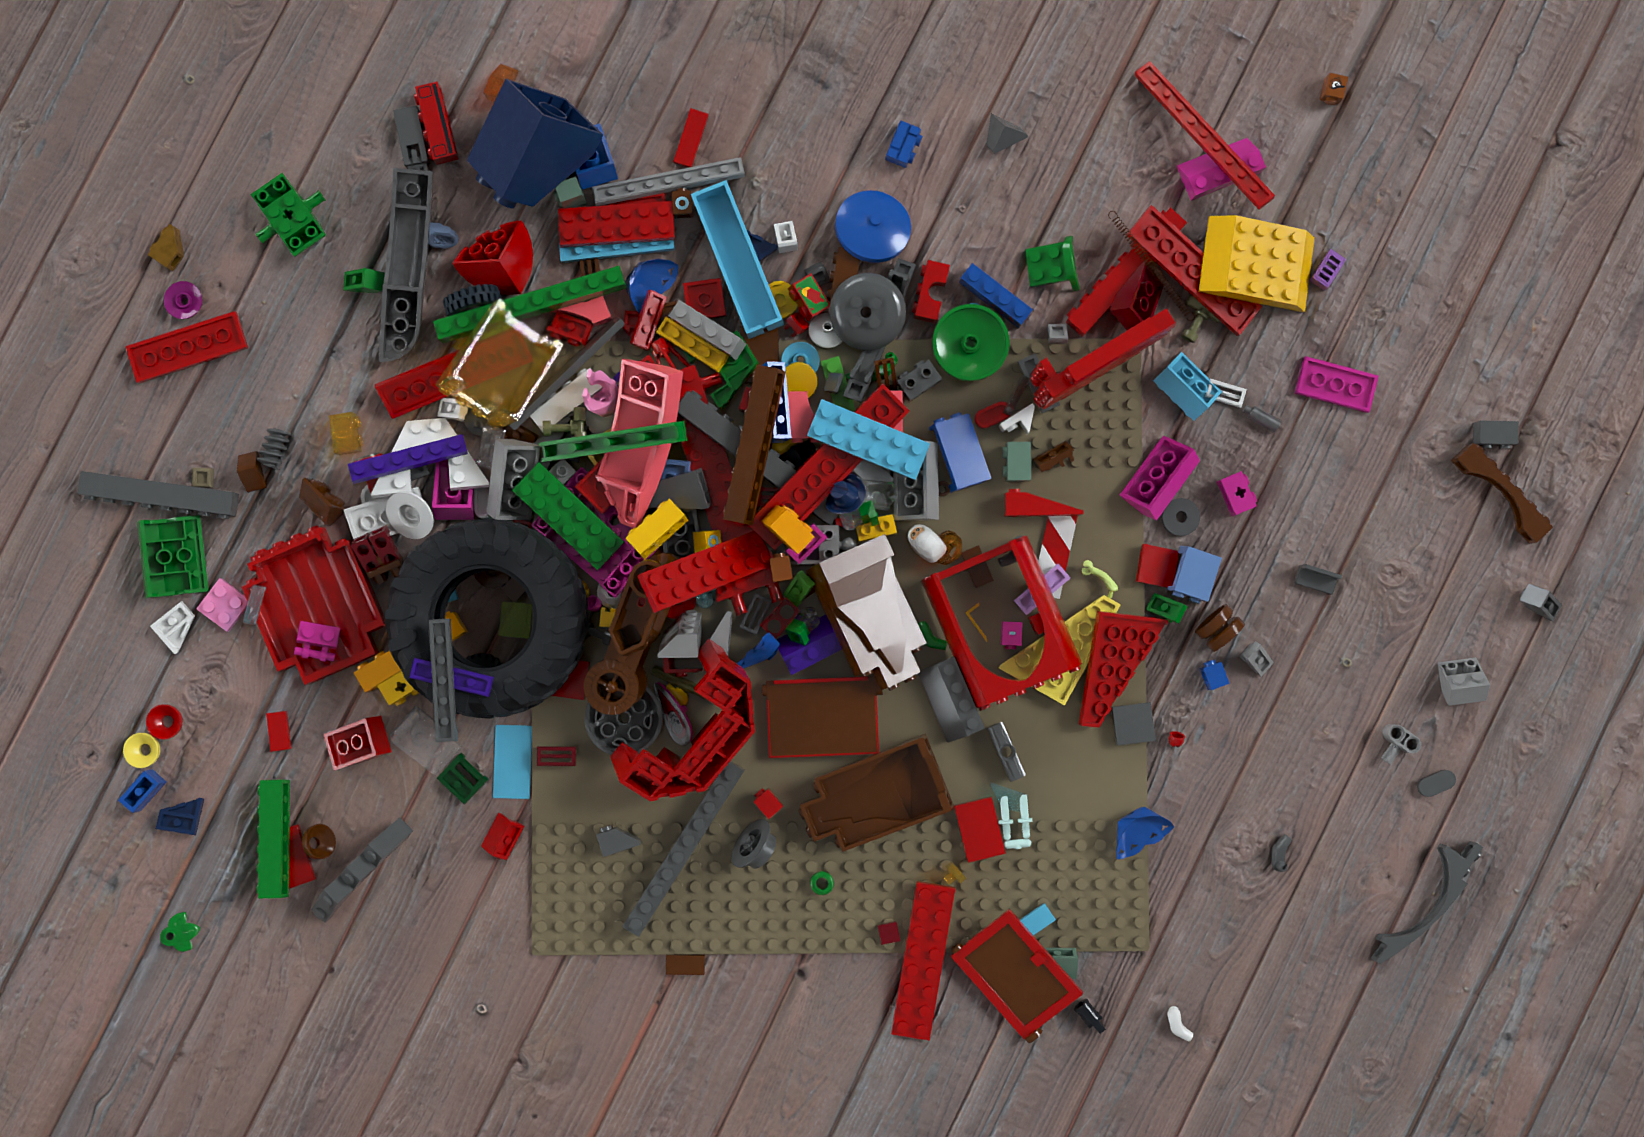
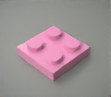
(223, 605)

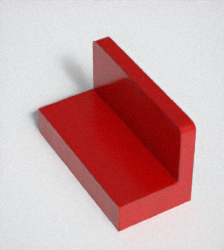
(502, 836)

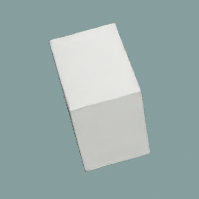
(786, 237)

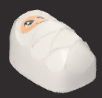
(926, 543)

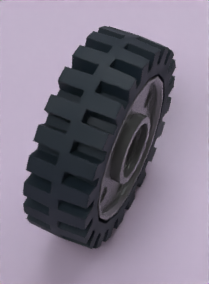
(471, 298)

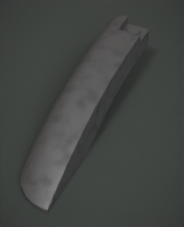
(405, 262)

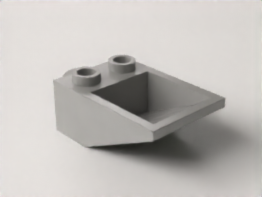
(829, 544)

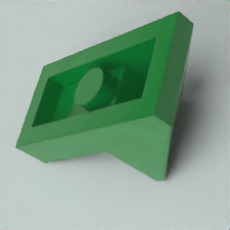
(1166, 608)

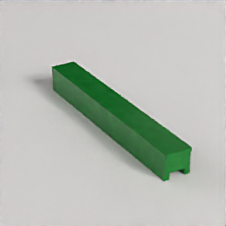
(614, 441)

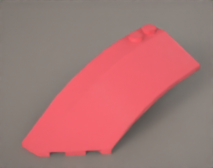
(645, 398)

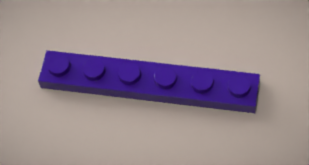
(407, 459)

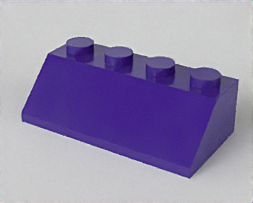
(820, 645)

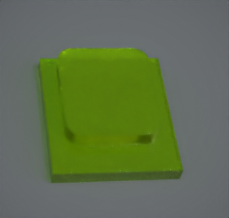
(515, 619)

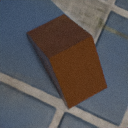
(250, 472)

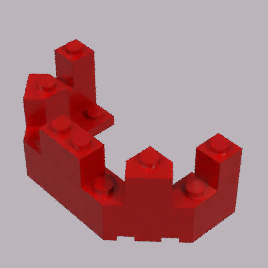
(712, 747)

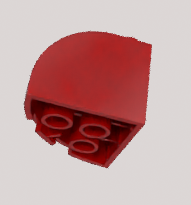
(499, 259)

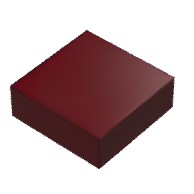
(888, 932)

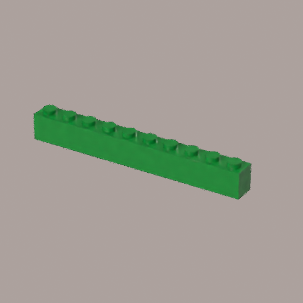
(536, 302)

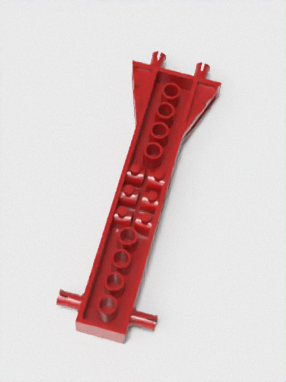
(717, 471)

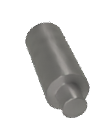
(1262, 418)

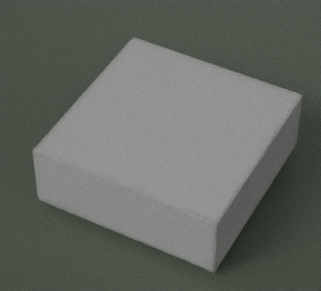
(1057, 333)

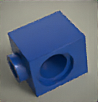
(1214, 675)

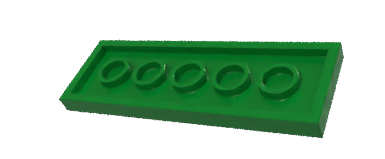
(568, 516)

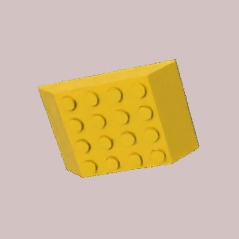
(1257, 262)

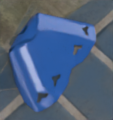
(650, 276)
(761, 652)
(1137, 829)

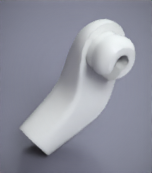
(1176, 1025)

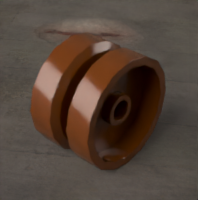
(1219, 627)

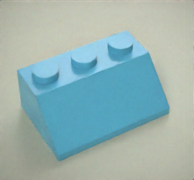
(1187, 386)

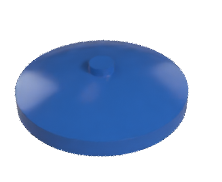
(873, 226)

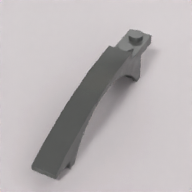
(864, 369)
(1454, 869)

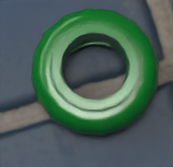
(822, 874)

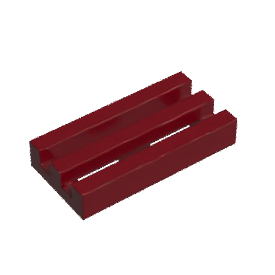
(556, 748)

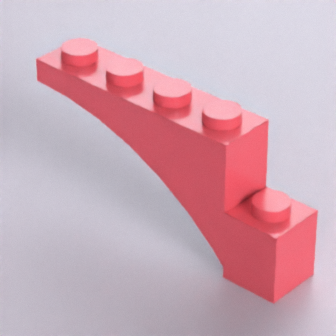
(592, 311)

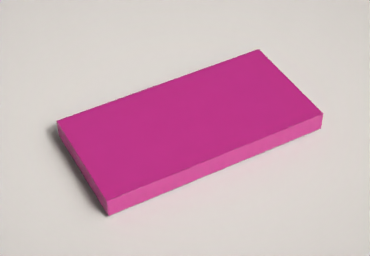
(1336, 384)

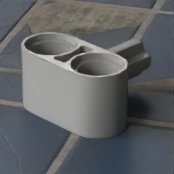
(1399, 742)

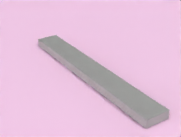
(668, 181)

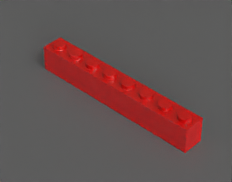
(1104, 292)

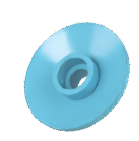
(802, 349)

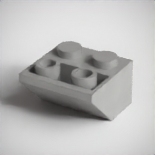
(1463, 681)

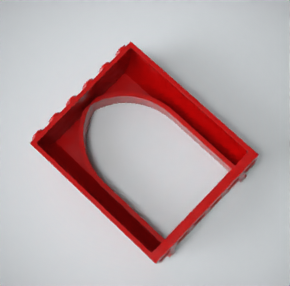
(1058, 652)

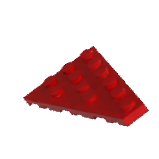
(1115, 653)

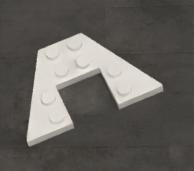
(462, 470)

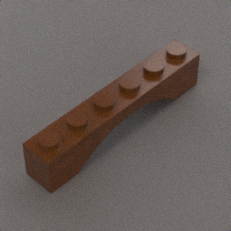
(1528, 520)

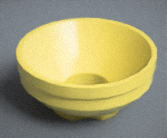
(133, 753)

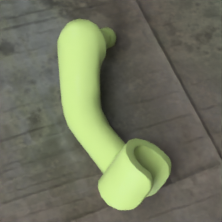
(1111, 585)

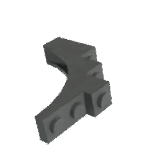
(360, 869)

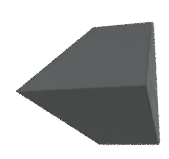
(1003, 134)

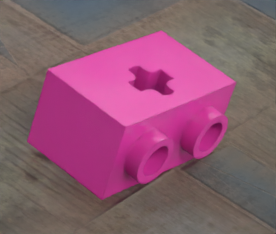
(1234, 503)

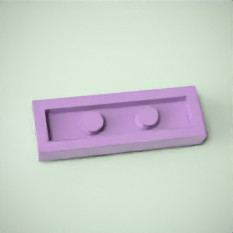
(1055, 577)

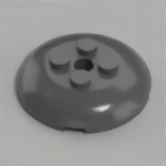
(886, 306)
(638, 733)

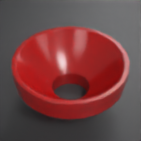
(155, 724)

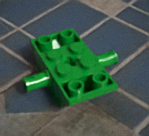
(280, 201)

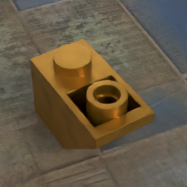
(168, 248)

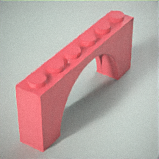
(802, 415)

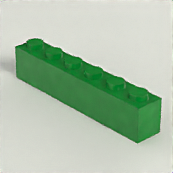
(273, 839)

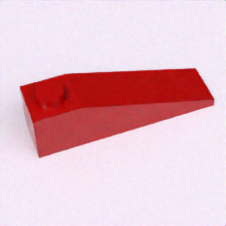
(1028, 505)

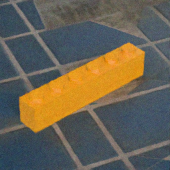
(384, 665)

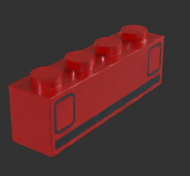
(436, 123)

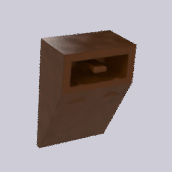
(321, 501)

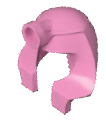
(605, 400)

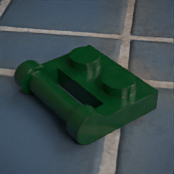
(458, 783)

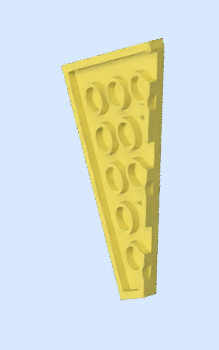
(1081, 631)

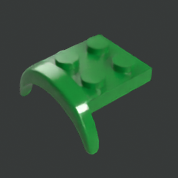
(1052, 264)

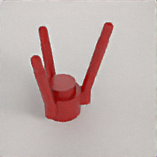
(661, 349)

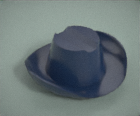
(846, 495)

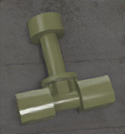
(1201, 313)
(576, 426)

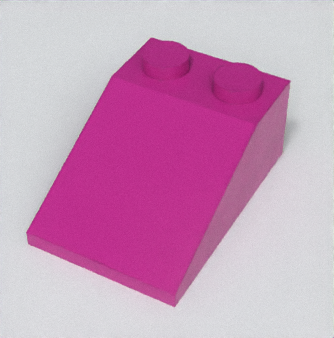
(448, 503)

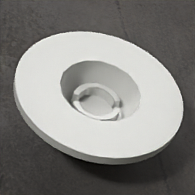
(409, 515)

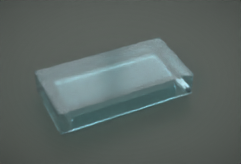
(254, 604)

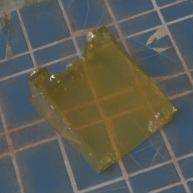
(498, 367)

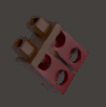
(378, 554)

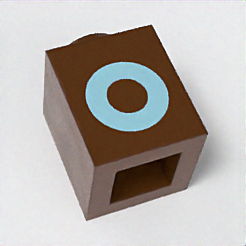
(682, 203)

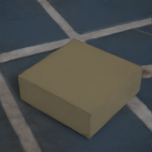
(203, 477)

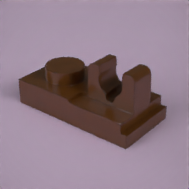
(1054, 456)

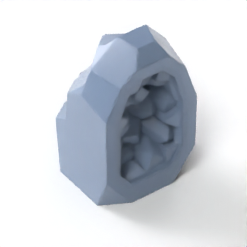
(442, 236)

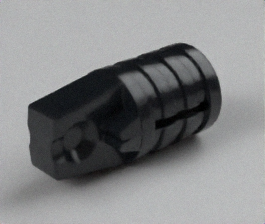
(1089, 1015)

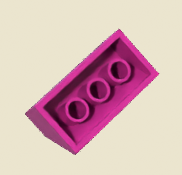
(1204, 176)
(1160, 477)

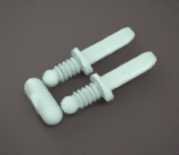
(1018, 843)

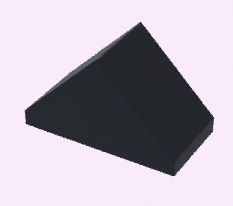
(799, 453)

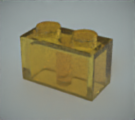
(345, 433)

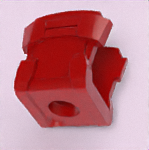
(668, 667)

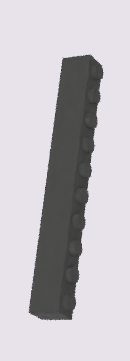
(727, 435)
(683, 848)

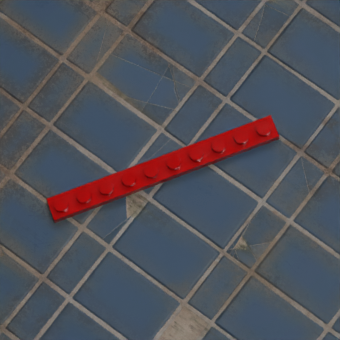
(1204, 135)

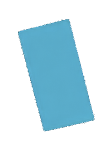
(512, 761)

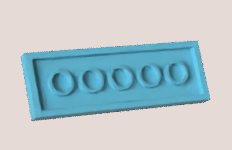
(868, 439)

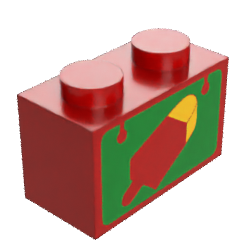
(808, 297)

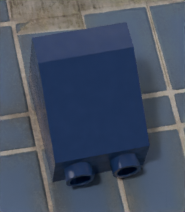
(530, 144)

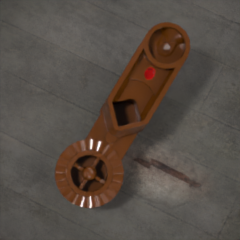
(620, 677)

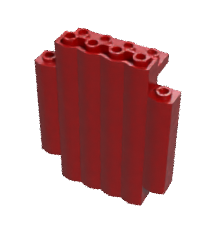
(1056, 387)
(317, 585)

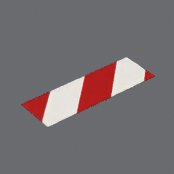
(1057, 544)

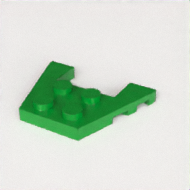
(734, 372)

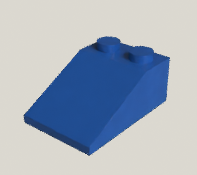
(599, 167)

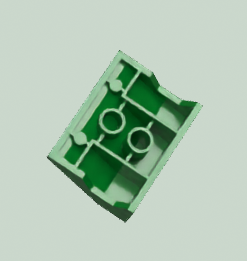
(172, 556)

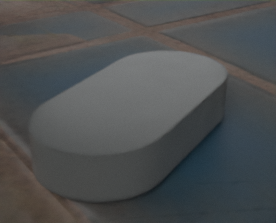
(1436, 783)

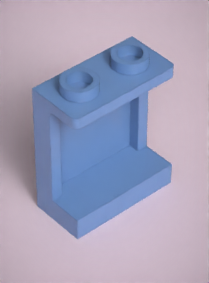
(1195, 574)

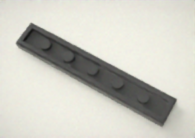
(443, 680)

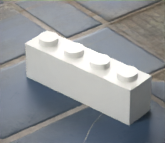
(562, 403)

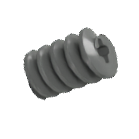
(273, 448)

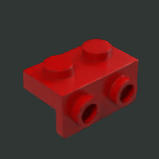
(570, 329)

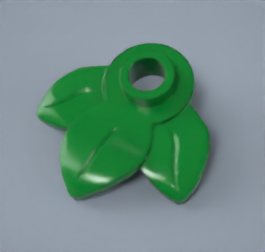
(182, 932)

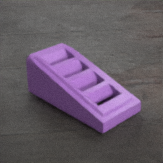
(1320, 282)

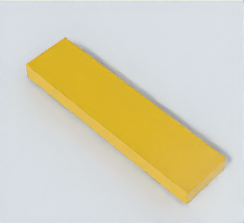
(692, 344)

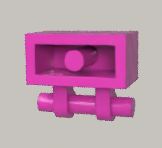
(317, 635)

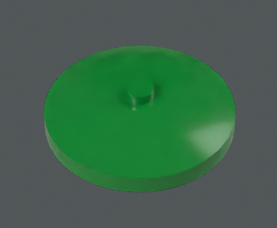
(970, 342)

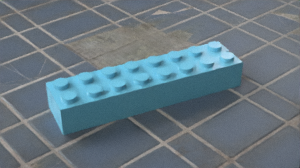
(737, 259)

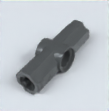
(1000, 740)

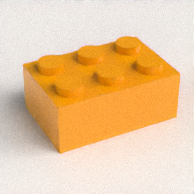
(787, 528)

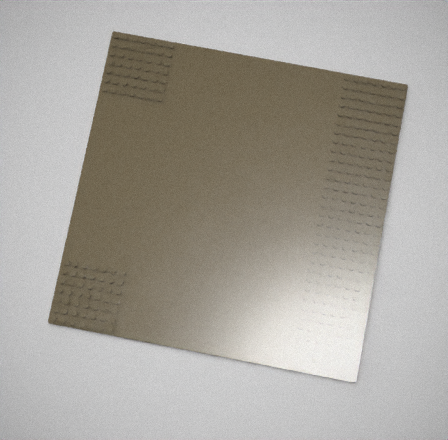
(1074, 773)

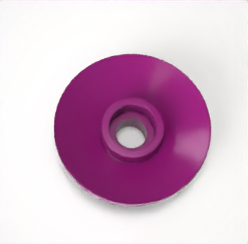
(174, 300)

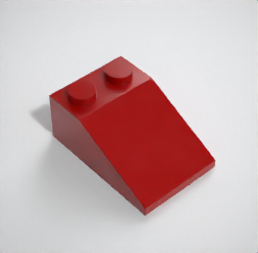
(357, 742)

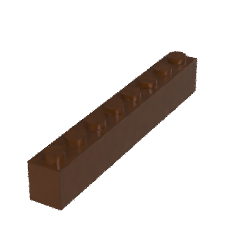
(754, 444)

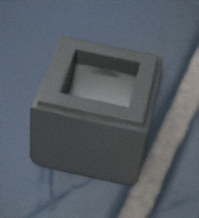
(819, 273)
(833, 383)

